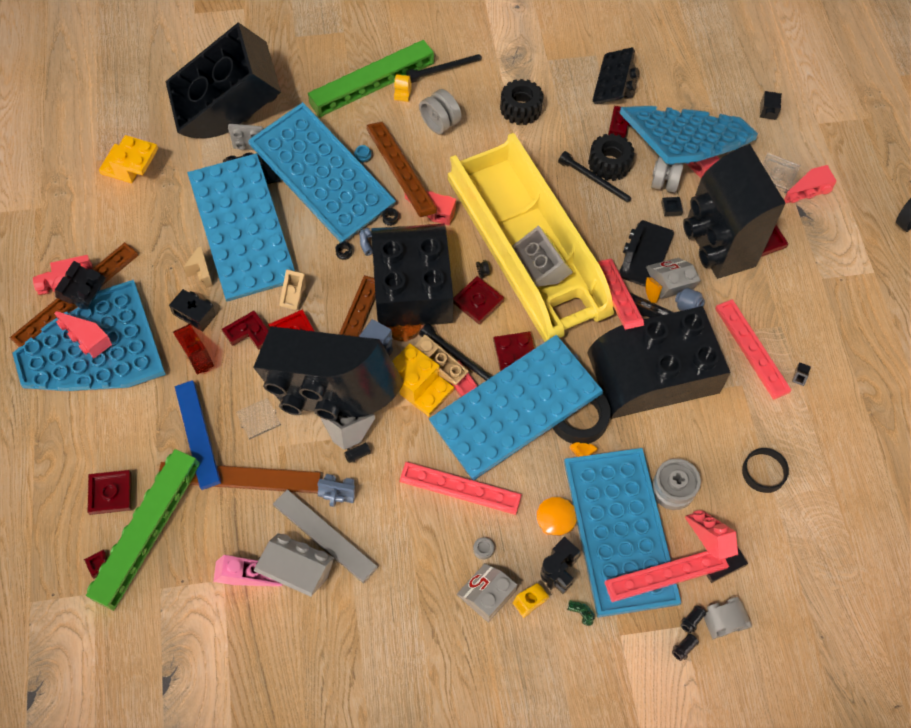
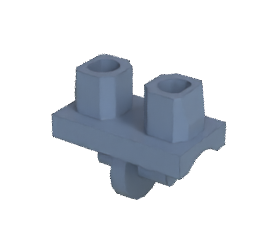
(336, 491)

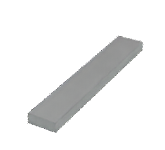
(325, 536)

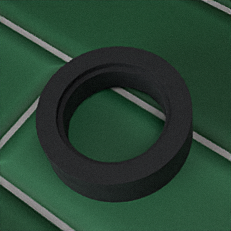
(588, 435)

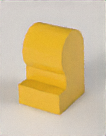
(402, 87)
(530, 599)

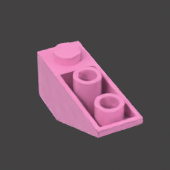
(240, 572)

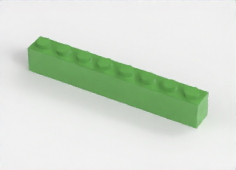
(369, 78)
(143, 530)

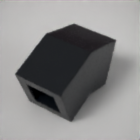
(801, 374)

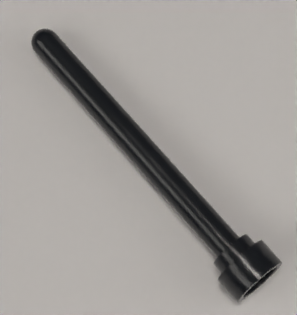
(415, 74)
(566, 160)
(431, 333)

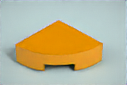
(653, 289)
(583, 449)

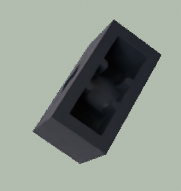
(192, 309)

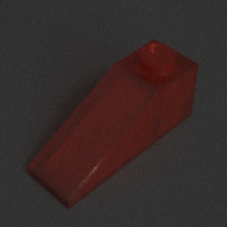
(193, 349)

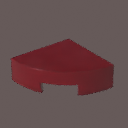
(95, 561)

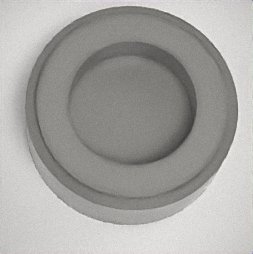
(483, 548)

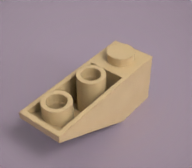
(448, 366)

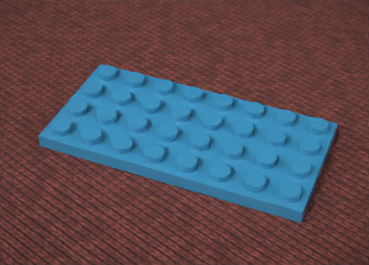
(322, 172)
(241, 226)
(515, 407)
(618, 526)

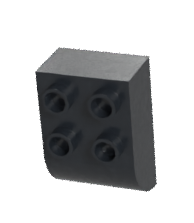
(223, 84)
(733, 213)
(412, 275)
(659, 363)
(327, 373)

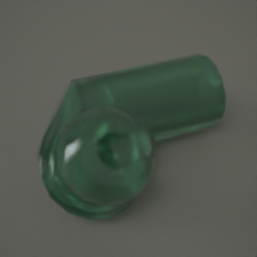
(584, 610)

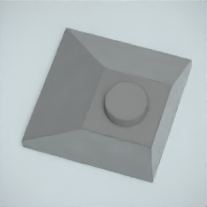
(348, 430)

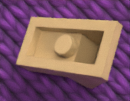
(198, 265)
(292, 289)

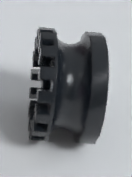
(390, 212)
(340, 247)
(483, 268)

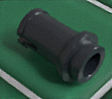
(357, 452)
(690, 622)
(685, 647)

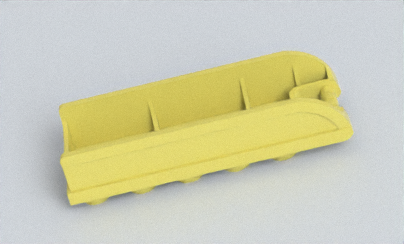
(506, 203)

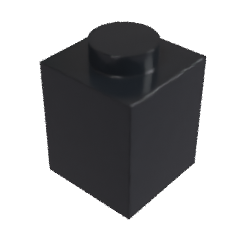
(770, 105)

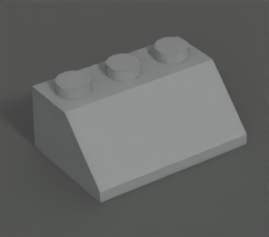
(541, 258)
(294, 564)

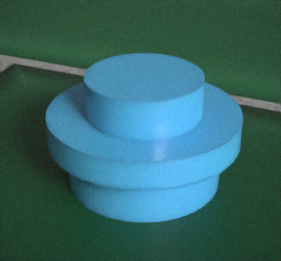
(362, 153)

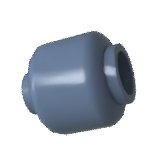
(689, 299)

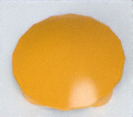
(556, 516)

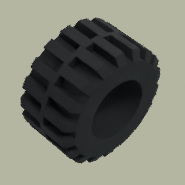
(521, 91)
(611, 146)

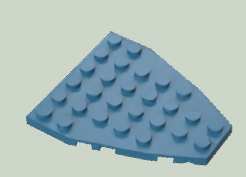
(688, 134)
(58, 363)

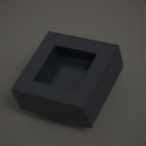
(672, 206)

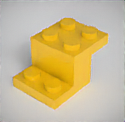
(128, 159)
(421, 380)

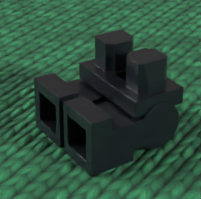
(79, 285)
(555, 566)

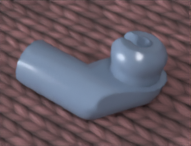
(364, 243)

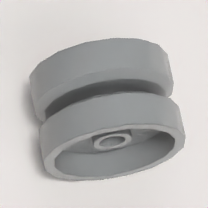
(440, 111)
(664, 171)
(676, 484)

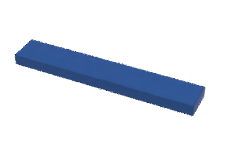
(197, 434)

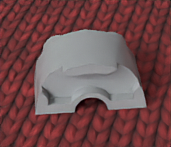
(726, 618)

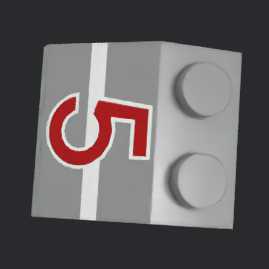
(674, 276)
(487, 591)

